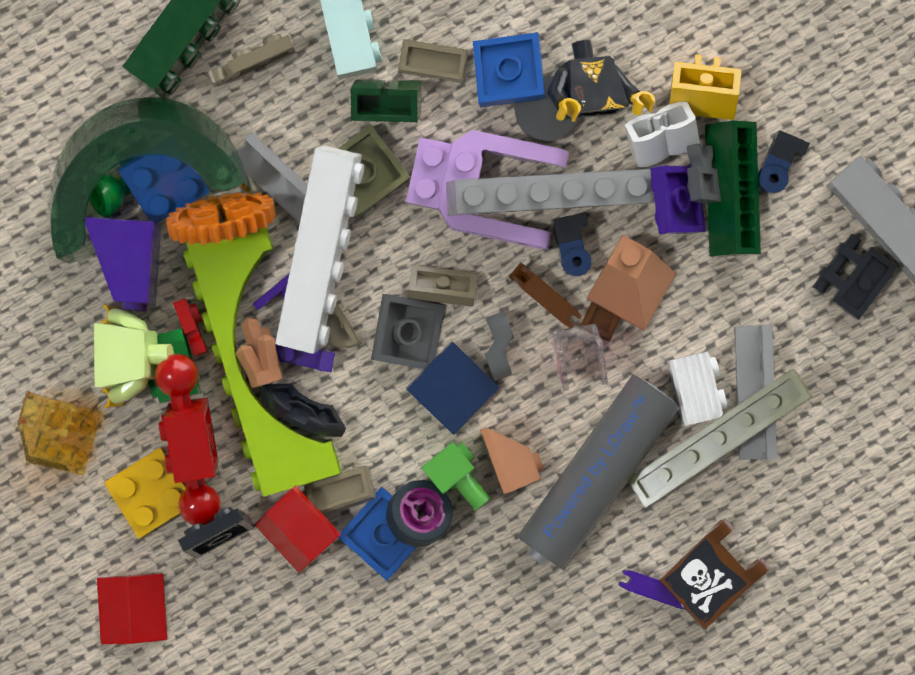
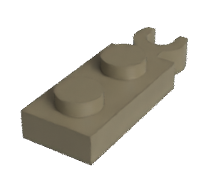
(248, 60)

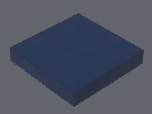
(452, 387)

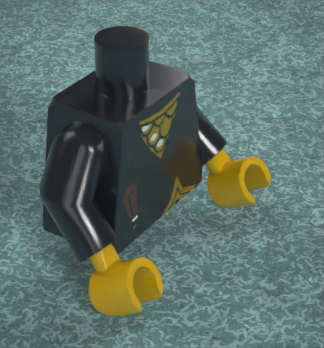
(594, 87)

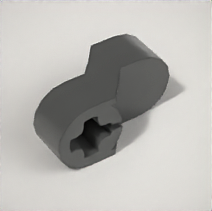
(496, 356)

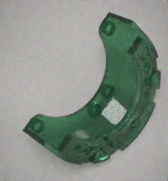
(130, 131)

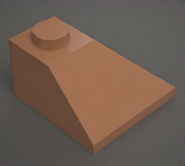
(632, 283)
(512, 461)

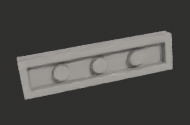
(274, 176)
(753, 372)

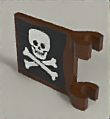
(710, 577)

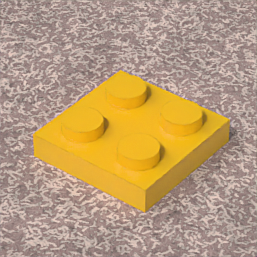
(146, 493)

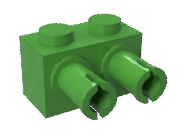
(454, 470)

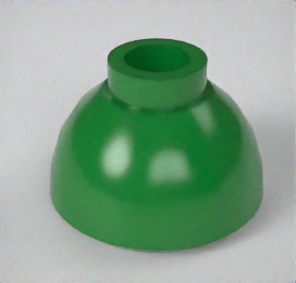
(109, 195)

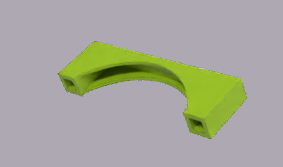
(278, 452)

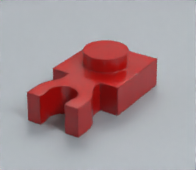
(189, 318)

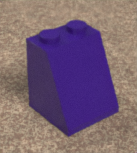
(128, 259)

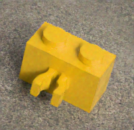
(706, 88)

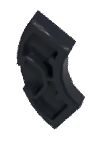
(301, 411)

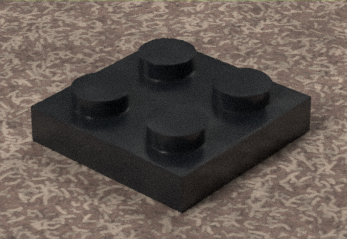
(226, 527)

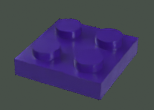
(673, 204)

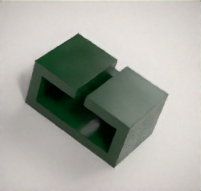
(386, 104)

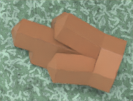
(259, 355)

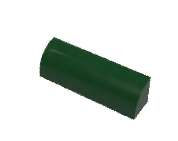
(736, 218)

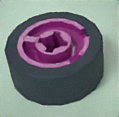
(402, 513)

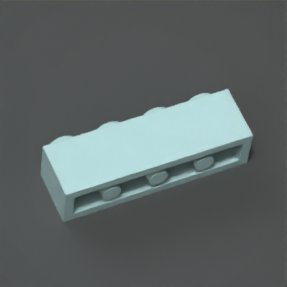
(349, 37)

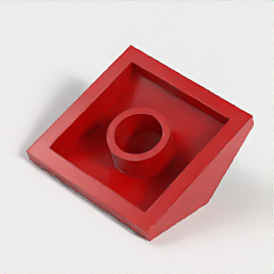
(297, 529)
(132, 609)

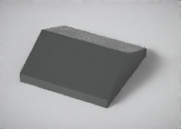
(407, 331)

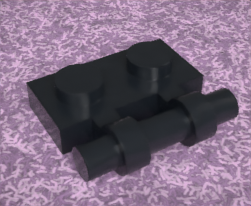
(863, 282)

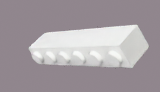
(319, 249)

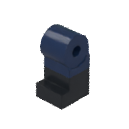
(773, 172)
(573, 256)

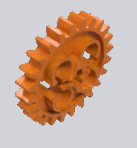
(201, 222)

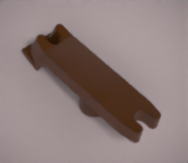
(544, 294)

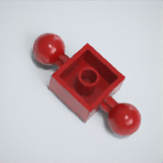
(190, 439)

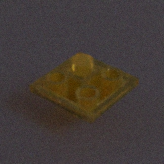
(57, 432)

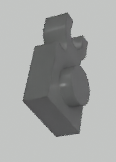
(702, 178)

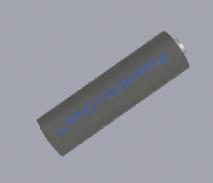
(597, 473)

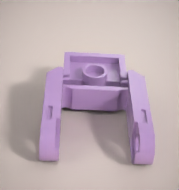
(444, 162)

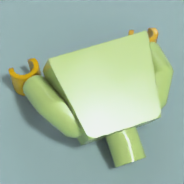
(125, 355)

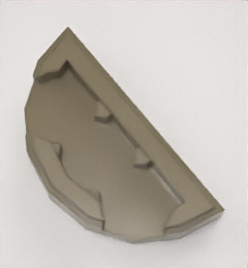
(341, 332)

